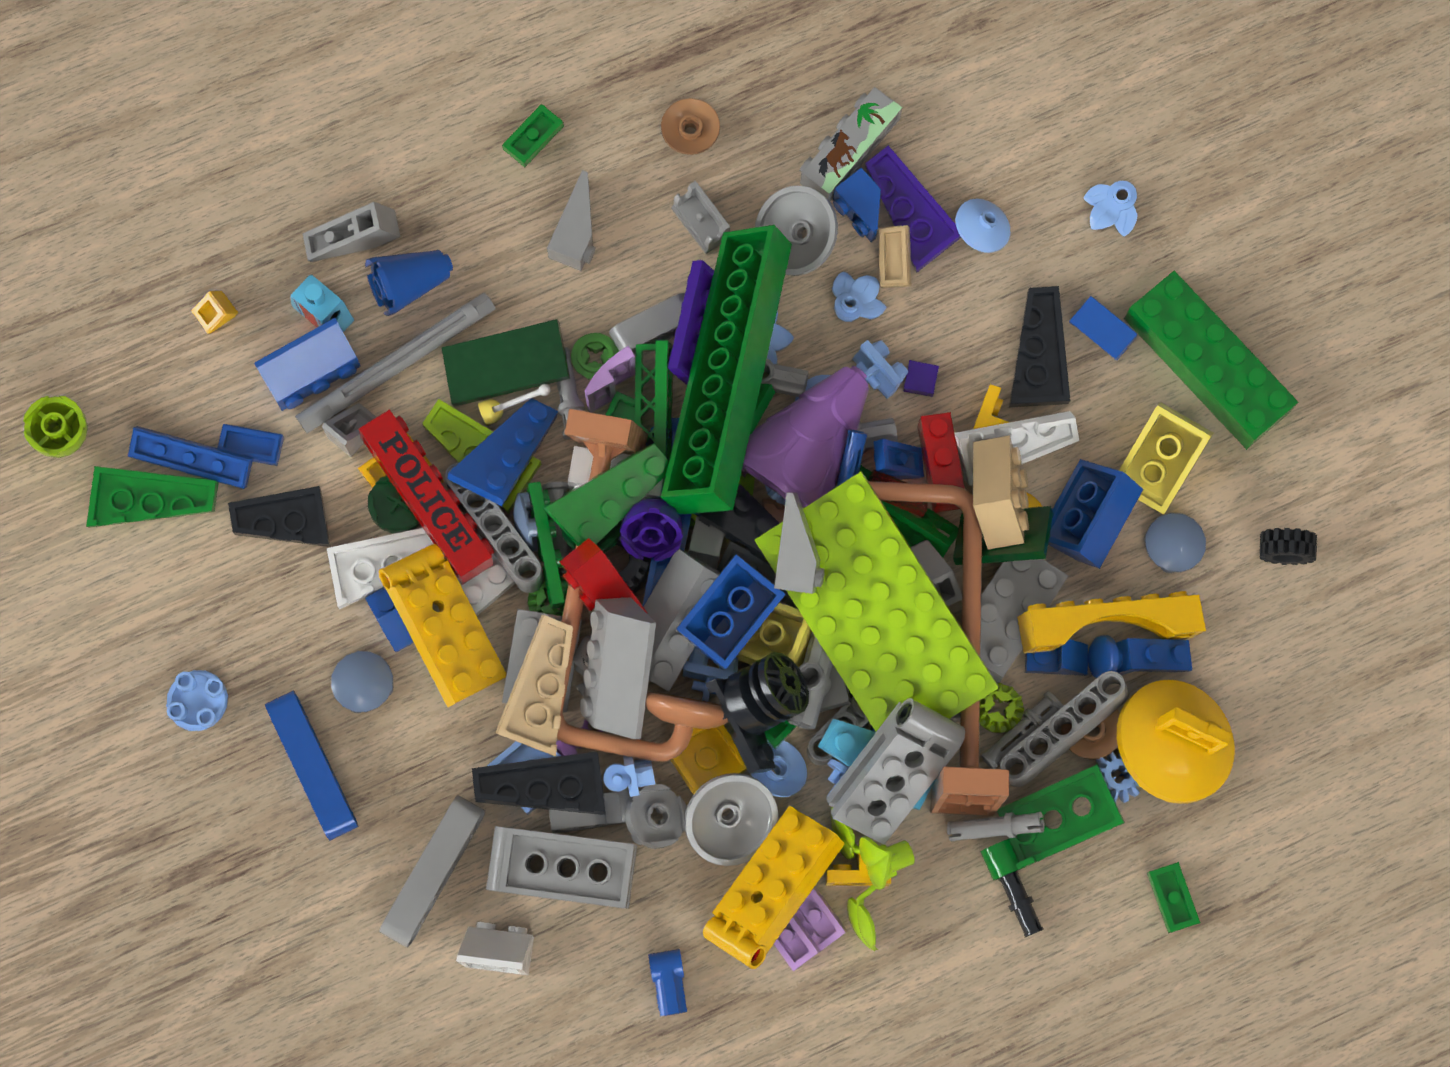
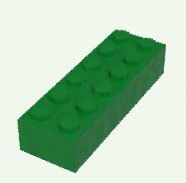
(1210, 359)

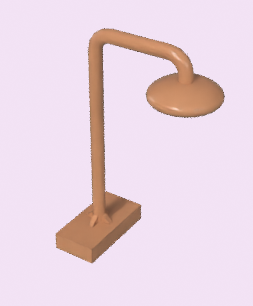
(607, 439)
(967, 787)

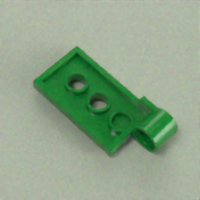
(1033, 847)

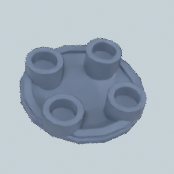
(522, 520)
(1175, 542)
(362, 681)

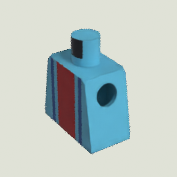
(319, 303)

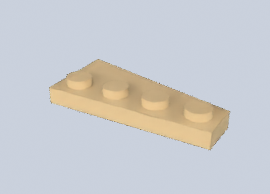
(537, 695)

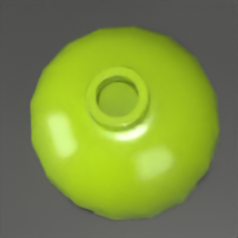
(55, 426)

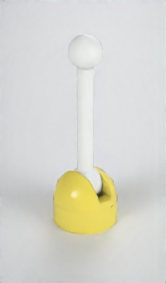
(492, 410)

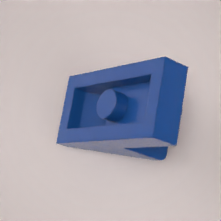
(898, 459)
(389, 619)
(1064, 660)

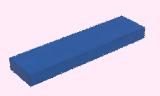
(190, 457)

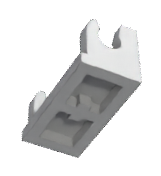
(700, 217)

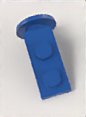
(1138, 655)

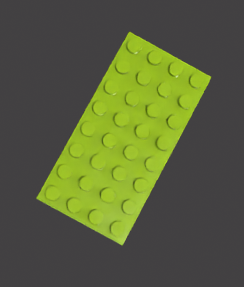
(881, 610)

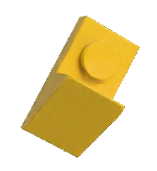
(990, 406)
(844, 875)

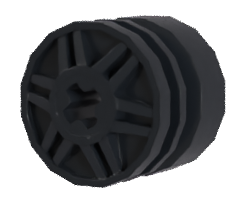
(766, 693)

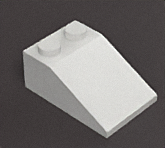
(496, 949)

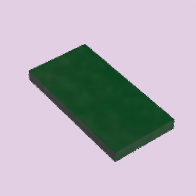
(505, 363)

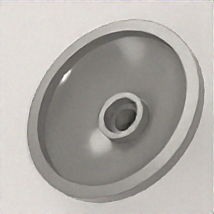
(794, 211)
(738, 835)

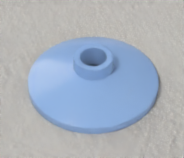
(982, 225)
(789, 771)

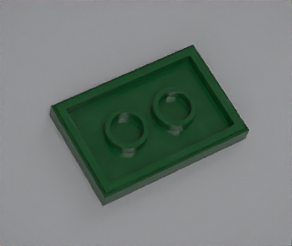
(1034, 545)

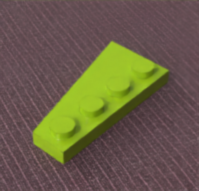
(462, 435)

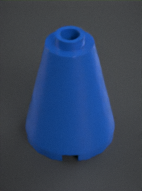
(406, 277)

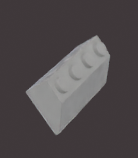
(669, 603)
(618, 667)

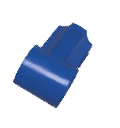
(667, 975)

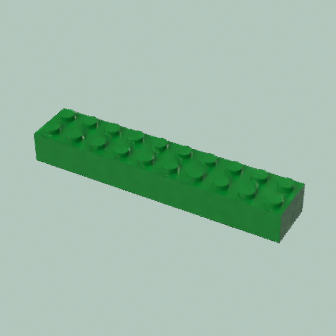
(727, 371)

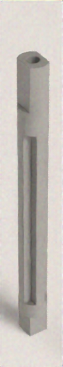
(395, 363)

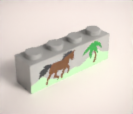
(852, 142)

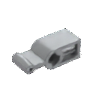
(573, 821)

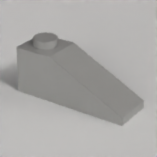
(352, 232)
(573, 235)
(798, 556)

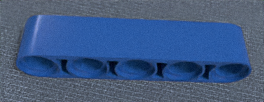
(311, 765)

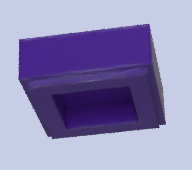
(921, 378)

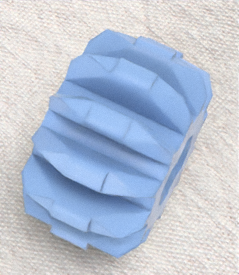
(1126, 786)

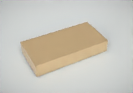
(894, 256)

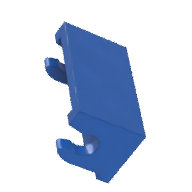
(1103, 328)

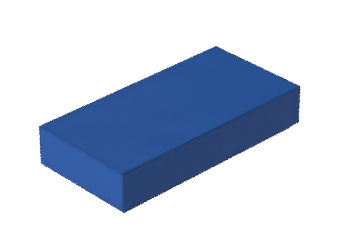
(257, 444)

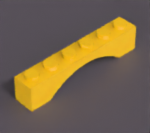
(1167, 617)

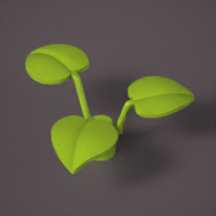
(881, 865)

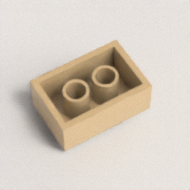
(999, 492)

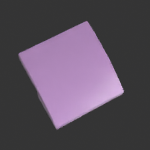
(602, 385)
(809, 931)

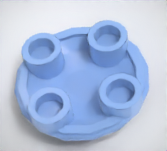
(196, 700)

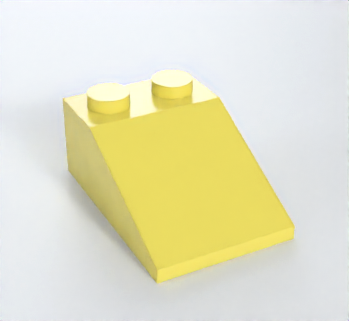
(1165, 455)

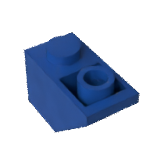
(860, 201)

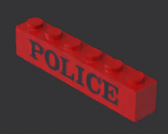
(426, 497)

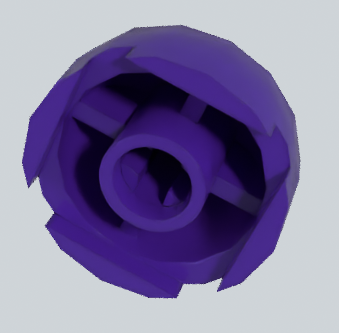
(651, 530)

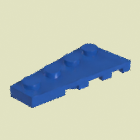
(503, 456)

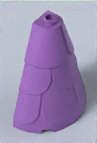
(806, 440)

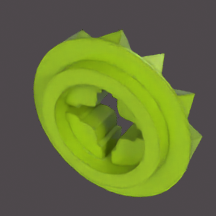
(1013, 712)

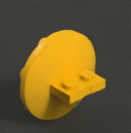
(1175, 741)

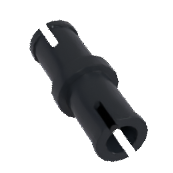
(1021, 904)

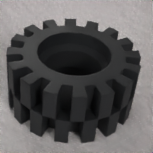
(1288, 546)

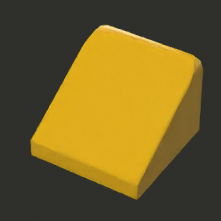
(214, 311)

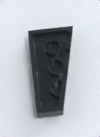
(1041, 356)
(743, 523)
(551, 783)

